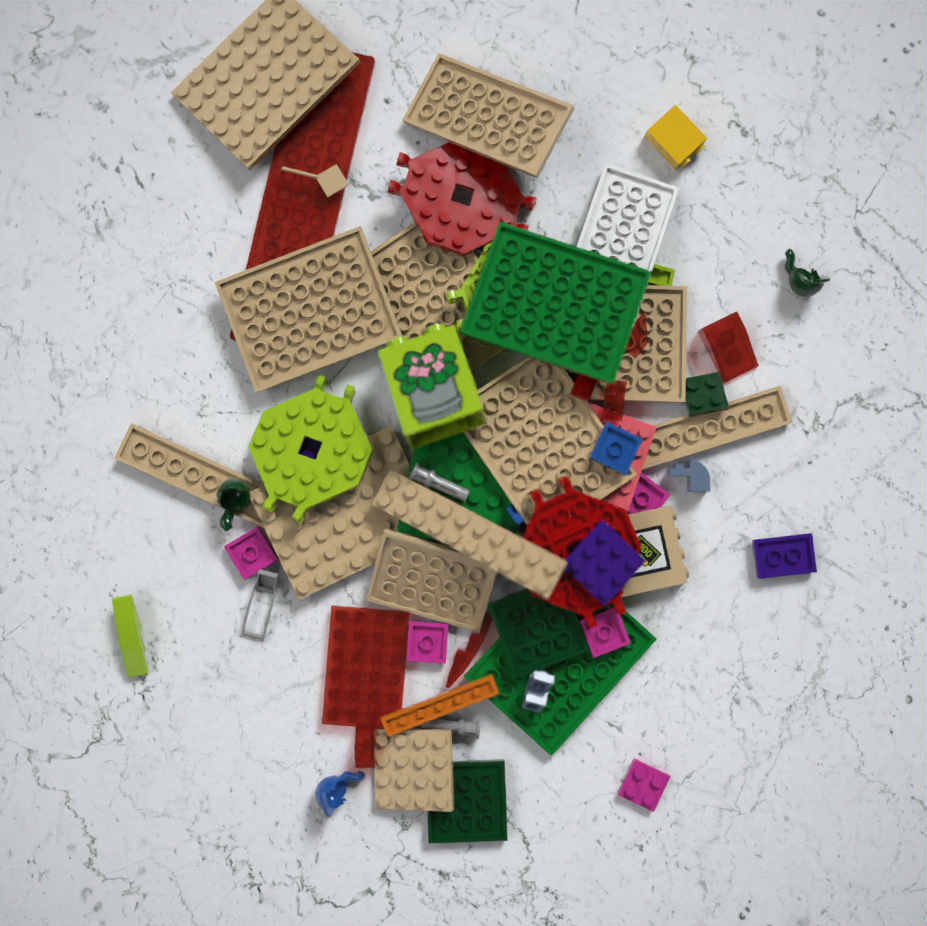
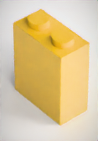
(676, 137)

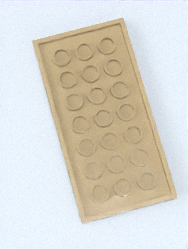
(488, 115)

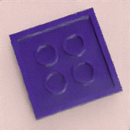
(603, 562)

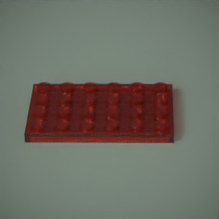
(364, 665)

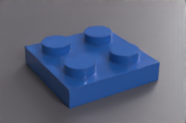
(615, 448)

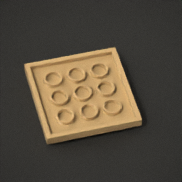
(414, 770)

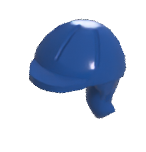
(331, 790)

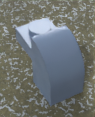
(697, 475)
(536, 691)

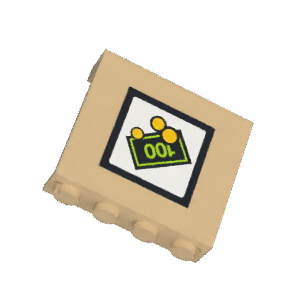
(660, 551)

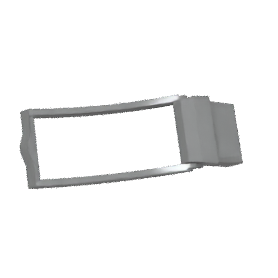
(267, 583)

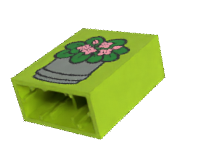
(431, 386)

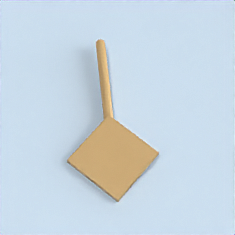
(330, 180)

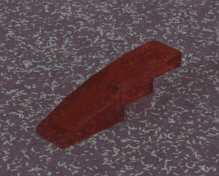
(464, 656)

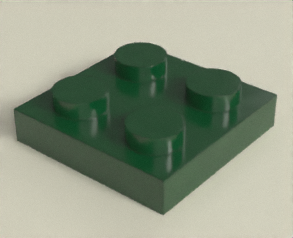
(705, 394)

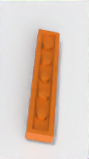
(439, 705)

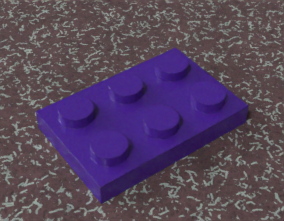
(784, 555)

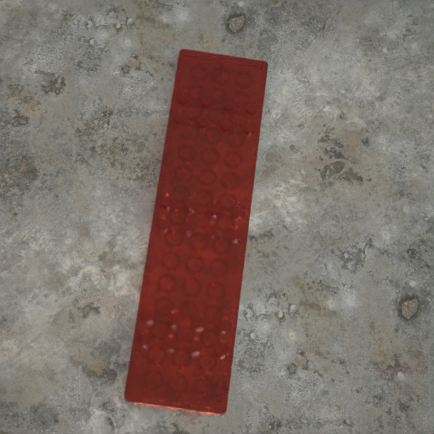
(293, 205)

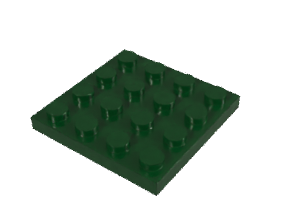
(536, 632)
(478, 805)

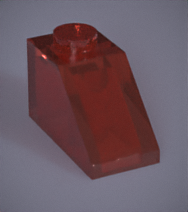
(638, 337)
(365, 748)

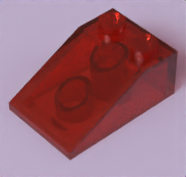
(729, 347)

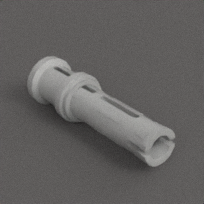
(429, 479)
(460, 727)

